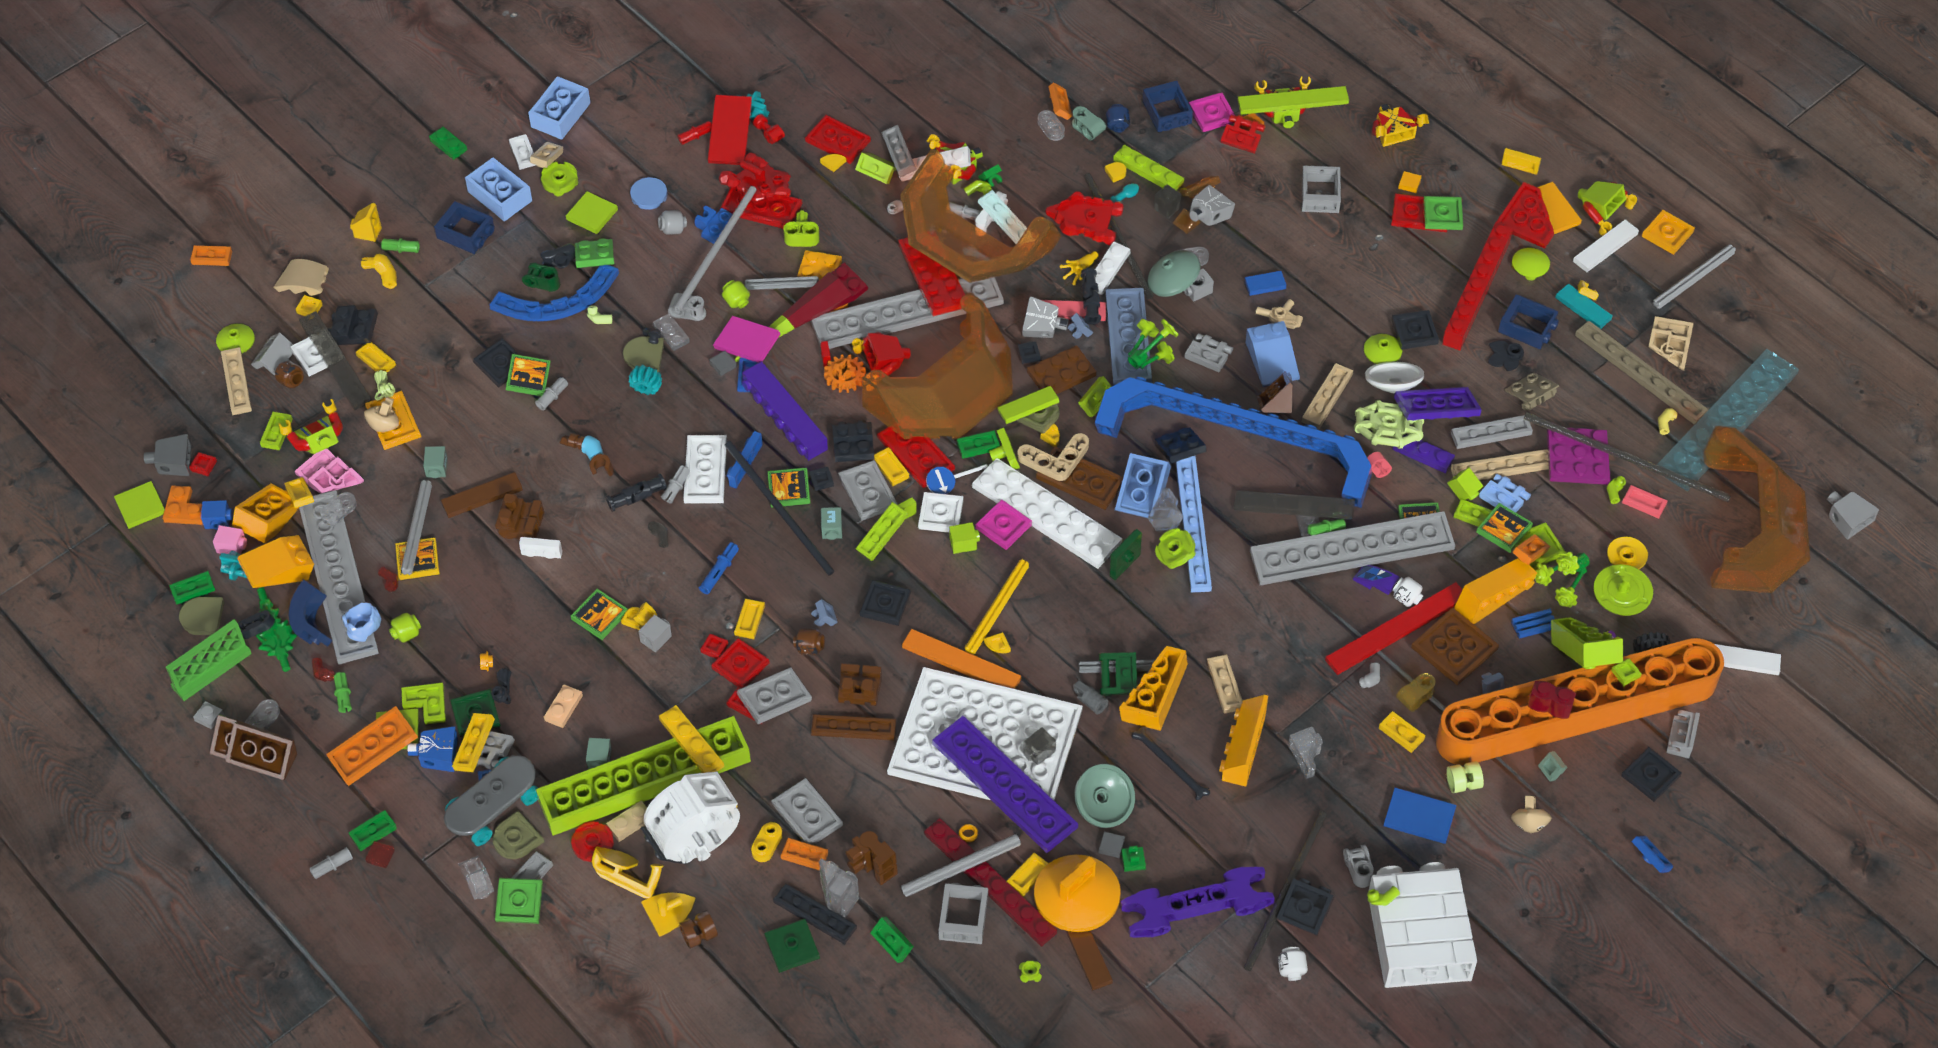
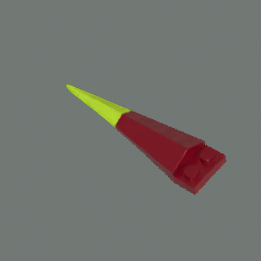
(826, 295)

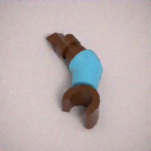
(592, 448)

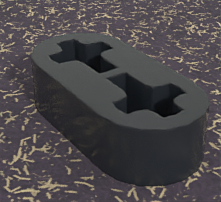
(256, 624)

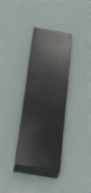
(815, 913)

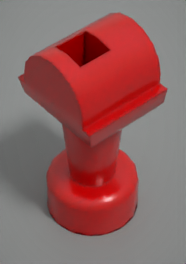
(771, 133)

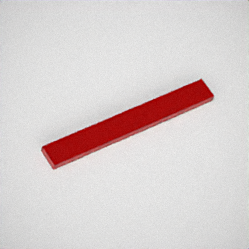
(1394, 629)

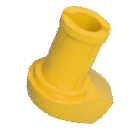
(383, 267)

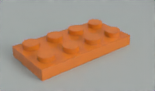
(372, 746)

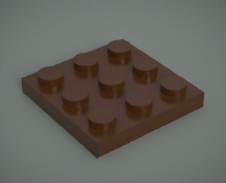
(1455, 646)

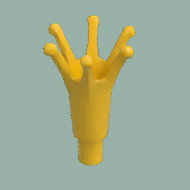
(1080, 264)

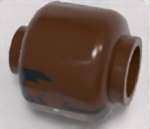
(289, 374)
(809, 641)

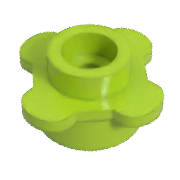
(1026, 966)

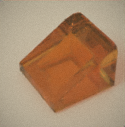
(1184, 221)

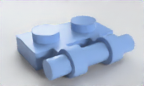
(1496, 493)

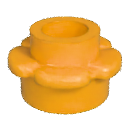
(486, 661)

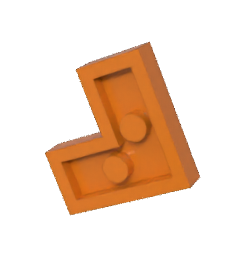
(179, 507)

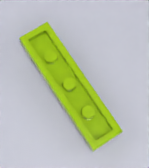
(1148, 168)

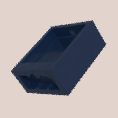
(1169, 92)
(452, 217)
(1533, 310)

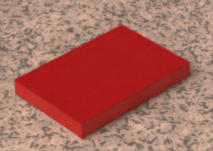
(838, 138)
(1409, 212)

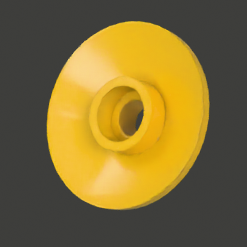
(1630, 548)

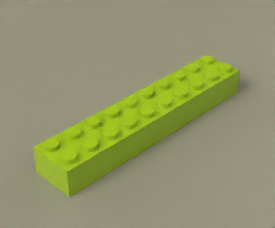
(634, 778)

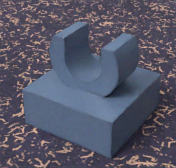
(1080, 325)
(825, 613)
(1492, 682)

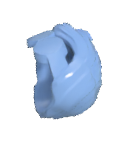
(363, 621)

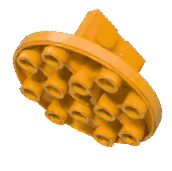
(1077, 893)

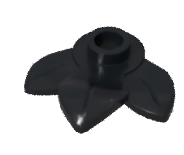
(1505, 355)

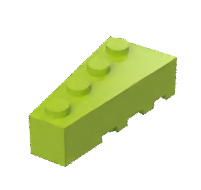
(1585, 643)

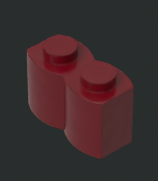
(1551, 699)

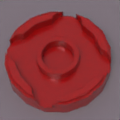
(590, 836)

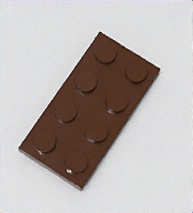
(1086, 481)

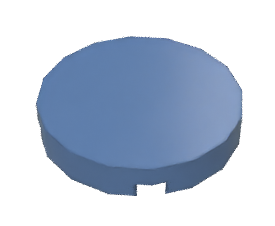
(648, 193)

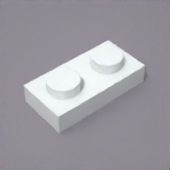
(522, 151)
(540, 547)

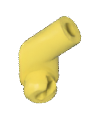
(1667, 415)

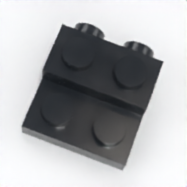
(353, 325)
(853, 441)
(1306, 906)

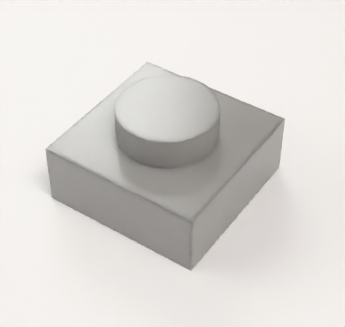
(208, 715)

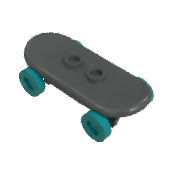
(490, 797)

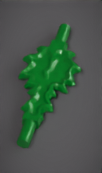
(279, 637)

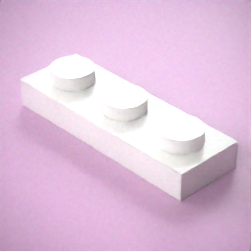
(1110, 265)

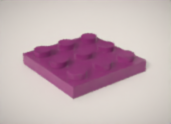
(1576, 461)

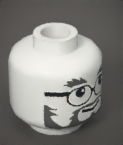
(1408, 591)
(1292, 963)

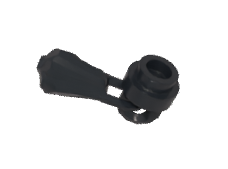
(501, 692)

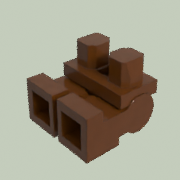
(519, 518)
(859, 687)
(870, 854)

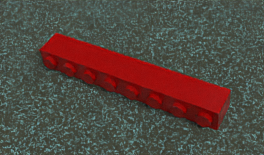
(1477, 286)

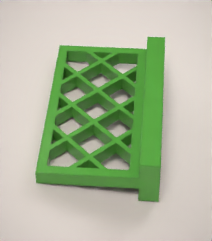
(217, 662)

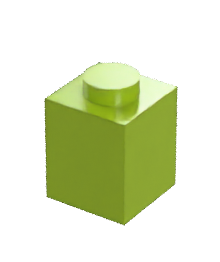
(1465, 484)
(963, 538)

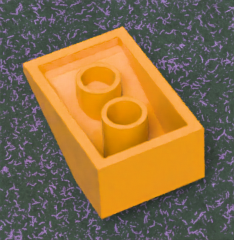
(264, 513)
(277, 562)

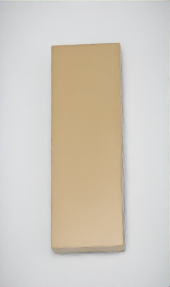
(1224, 683)

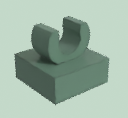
(1552, 766)

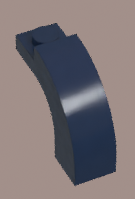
(303, 613)

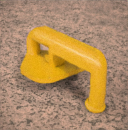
(624, 861)

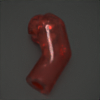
(391, 579)
(320, 672)

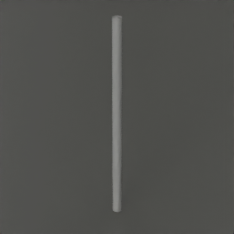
(714, 250)

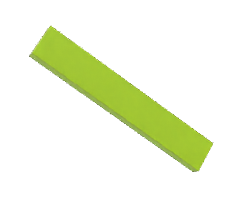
(1293, 100)

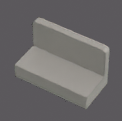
(273, 353)

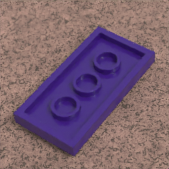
(1437, 403)

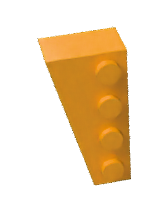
(1494, 590)
(1155, 693)

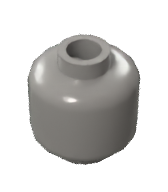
(672, 222)

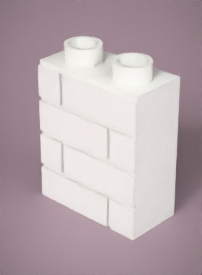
(1425, 929)

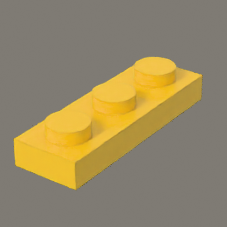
(473, 742)

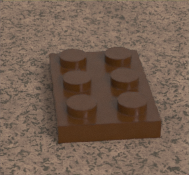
(1062, 370)

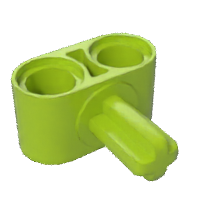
(801, 232)

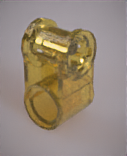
(1417, 692)

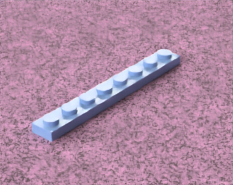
(1193, 523)

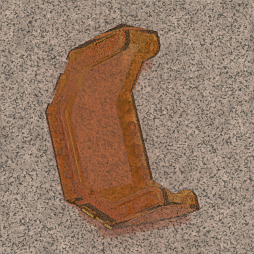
(958, 243)
(952, 391)
(1783, 517)

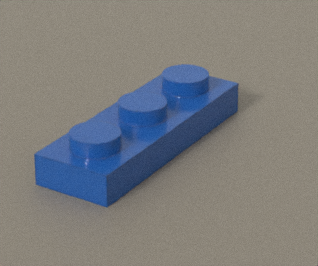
(751, 449)

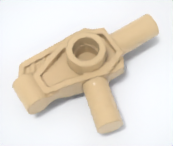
(1280, 314)

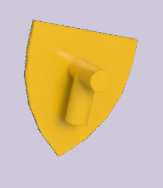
(668, 910)

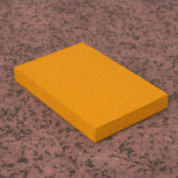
(1560, 211)
(407, 426)

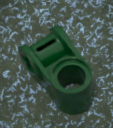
(542, 277)

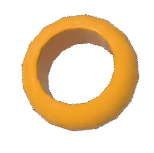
(968, 827)

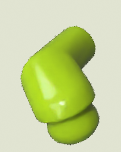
(978, 185)
(1614, 487)
(1381, 899)

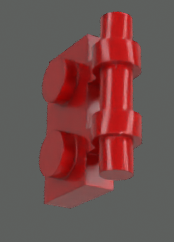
(1241, 138)

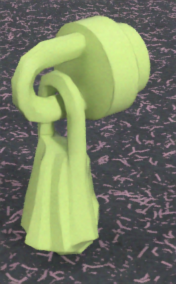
(384, 388)

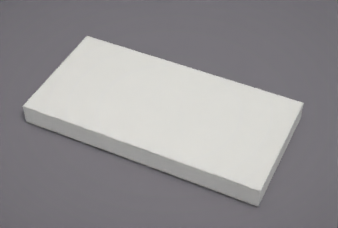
(707, 469)

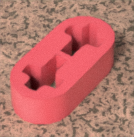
(1379, 464)

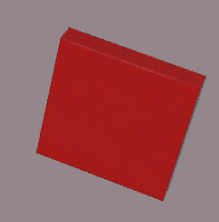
(740, 664)

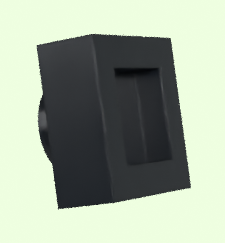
(1028, 352)
(821, 478)

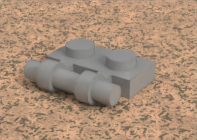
(1207, 356)
(496, 745)

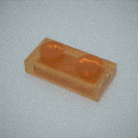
(1194, 189)

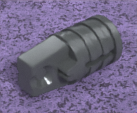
(1090, 697)

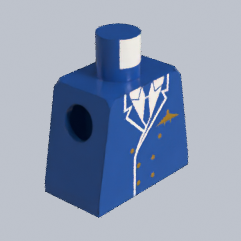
(436, 749)

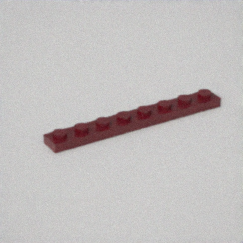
(998, 888)

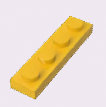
(691, 740)

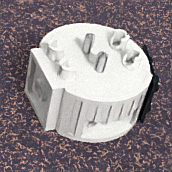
(690, 818)

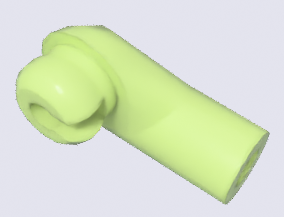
(597, 318)

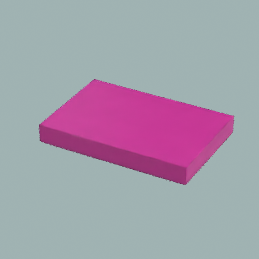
(746, 339)

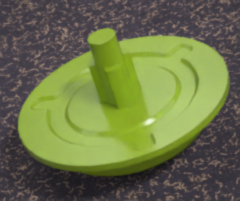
(1623, 590)

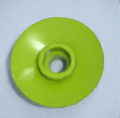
(234, 337)
(1382, 349)

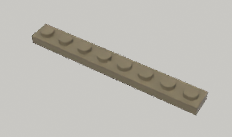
(1641, 372)

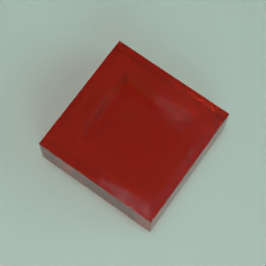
(380, 854)

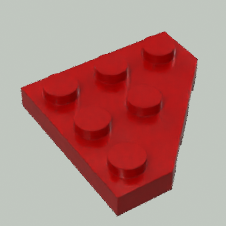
(1528, 216)

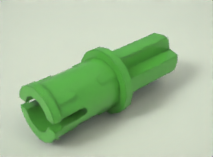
(400, 245)
(1326, 526)
(342, 692)

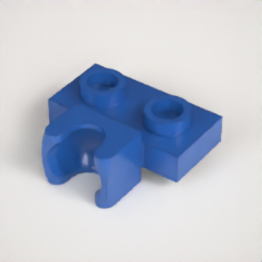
(712, 223)

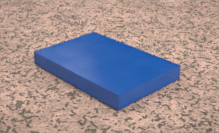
(1420, 815)

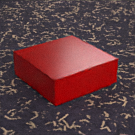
(825, 353)
(203, 464)
(714, 646)

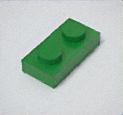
(448, 143)
(977, 444)
(192, 587)
(372, 830)
(892, 939)

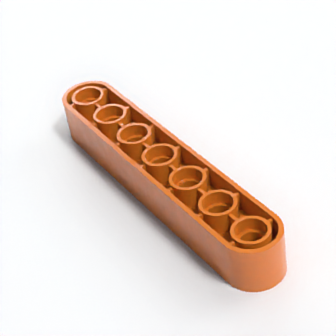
(1505, 724)

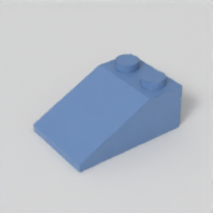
(1271, 352)
(1142, 485)

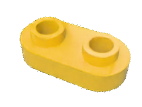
(767, 840)

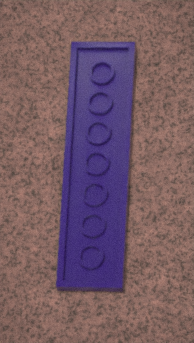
(1005, 784)

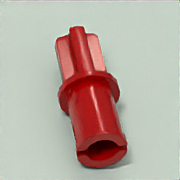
(694, 133)

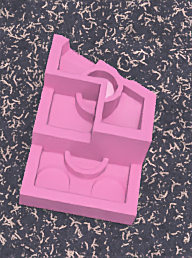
(327, 473)

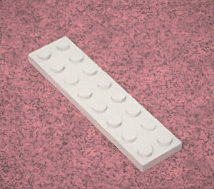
(1048, 513)

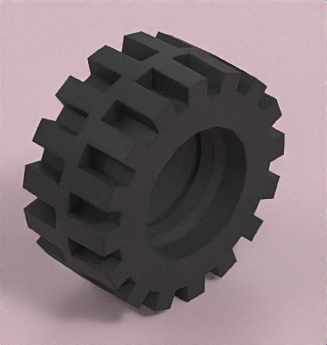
(1650, 641)

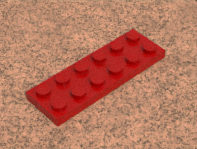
(935, 282)

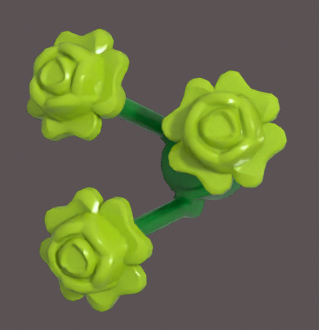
(1569, 565)

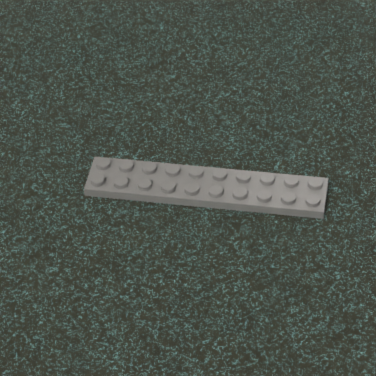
(893, 314)
(1352, 548)
(336, 577)

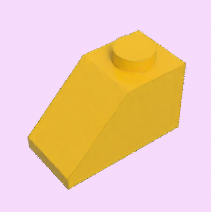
(366, 223)

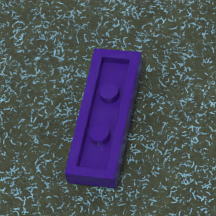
(1427, 454)

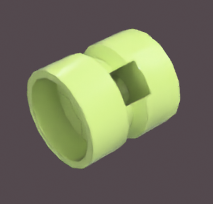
(1457, 777)

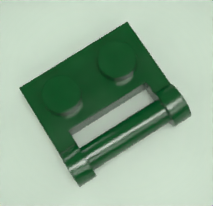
(1125, 673)

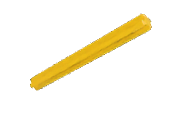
(996, 607)

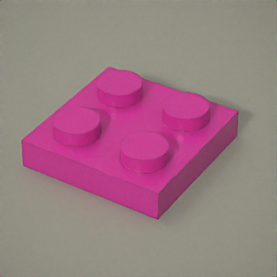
(1211, 112)
(1003, 524)

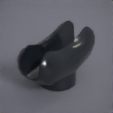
(559, 256)

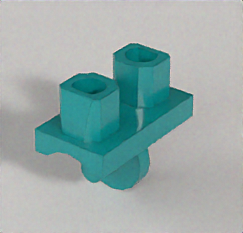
(757, 105)
(231, 565)

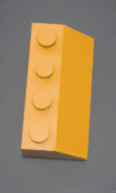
(1244, 740)

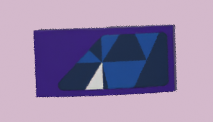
(1376, 577)

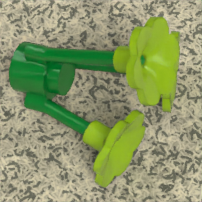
(1137, 358)

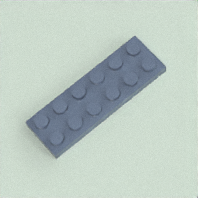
(1124, 311)

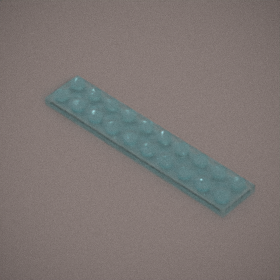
(1735, 409)

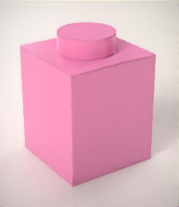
(229, 539)

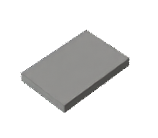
(867, 489)
(774, 695)
(807, 812)

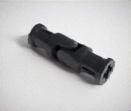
(1090, 296)
(636, 492)

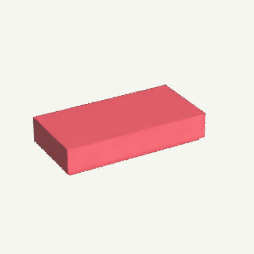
(1644, 501)

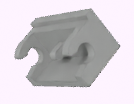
(1683, 733)

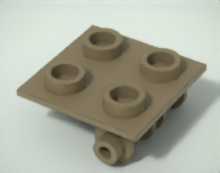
(1533, 390)

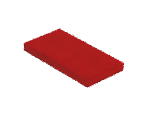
(729, 129)
(764, 212)
(915, 454)

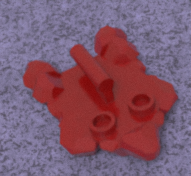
(757, 173)
(1086, 216)

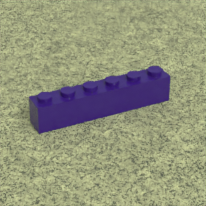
(784, 411)

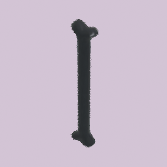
(1199, 790)

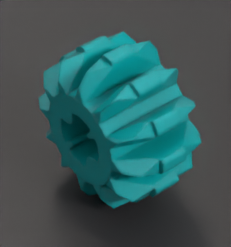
(645, 379)

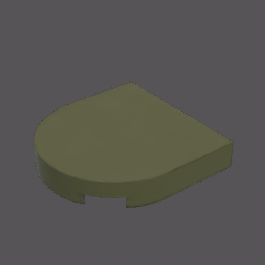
(641, 352)
(1042, 419)
(202, 615)
(516, 837)

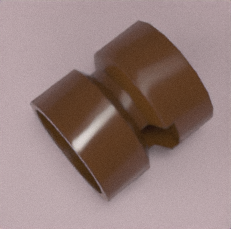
(704, 925)

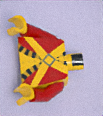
(1396, 125)

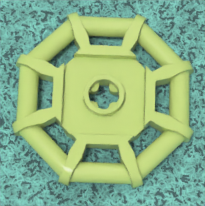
(1382, 429)

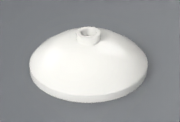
(1394, 376)

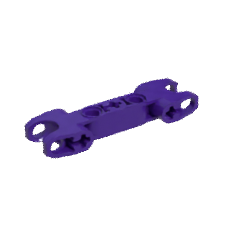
(1234, 892)

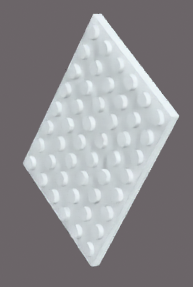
(997, 712)

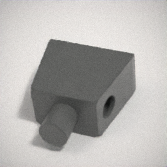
(171, 456)

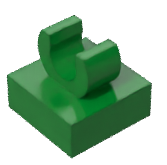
(990, 174)
(1133, 858)

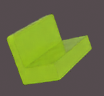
(875, 167)

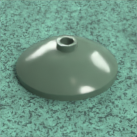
(1173, 273)
(1116, 795)

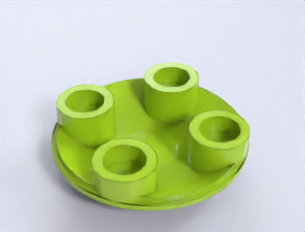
(1530, 263)

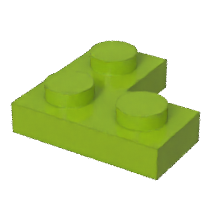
(429, 697)

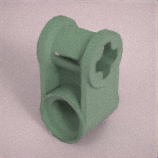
(1087, 123)

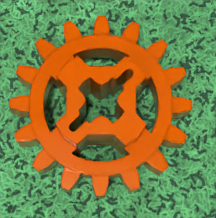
(844, 373)

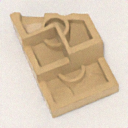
(302, 276)
(1671, 340)

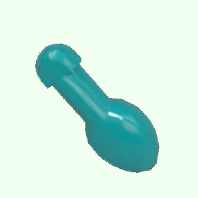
(1128, 191)

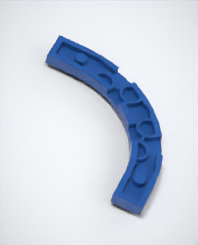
(558, 308)

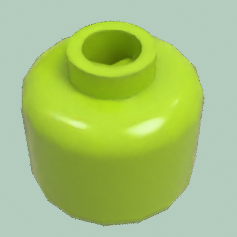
(735, 294)
(404, 627)

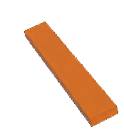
(959, 660)

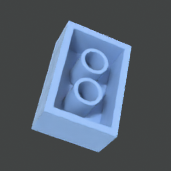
(559, 107)
(498, 189)

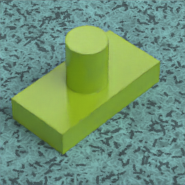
(1005, 450)

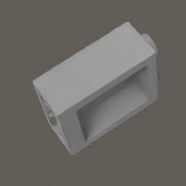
(1318, 202)
(961, 932)

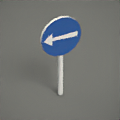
(942, 481)

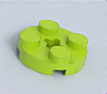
(559, 186)
(1185, 549)

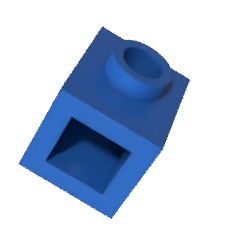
(215, 514)

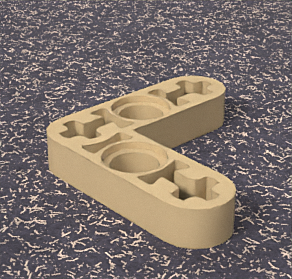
(1060, 462)

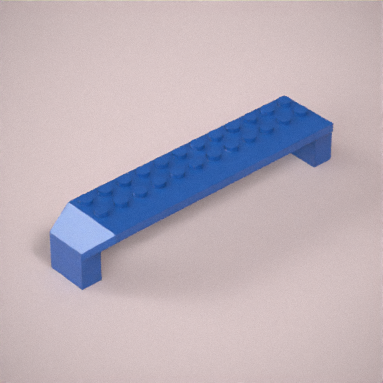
(1138, 393)

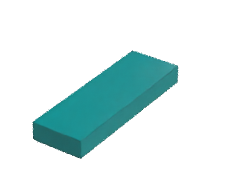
(1583, 306)

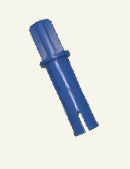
(723, 561)

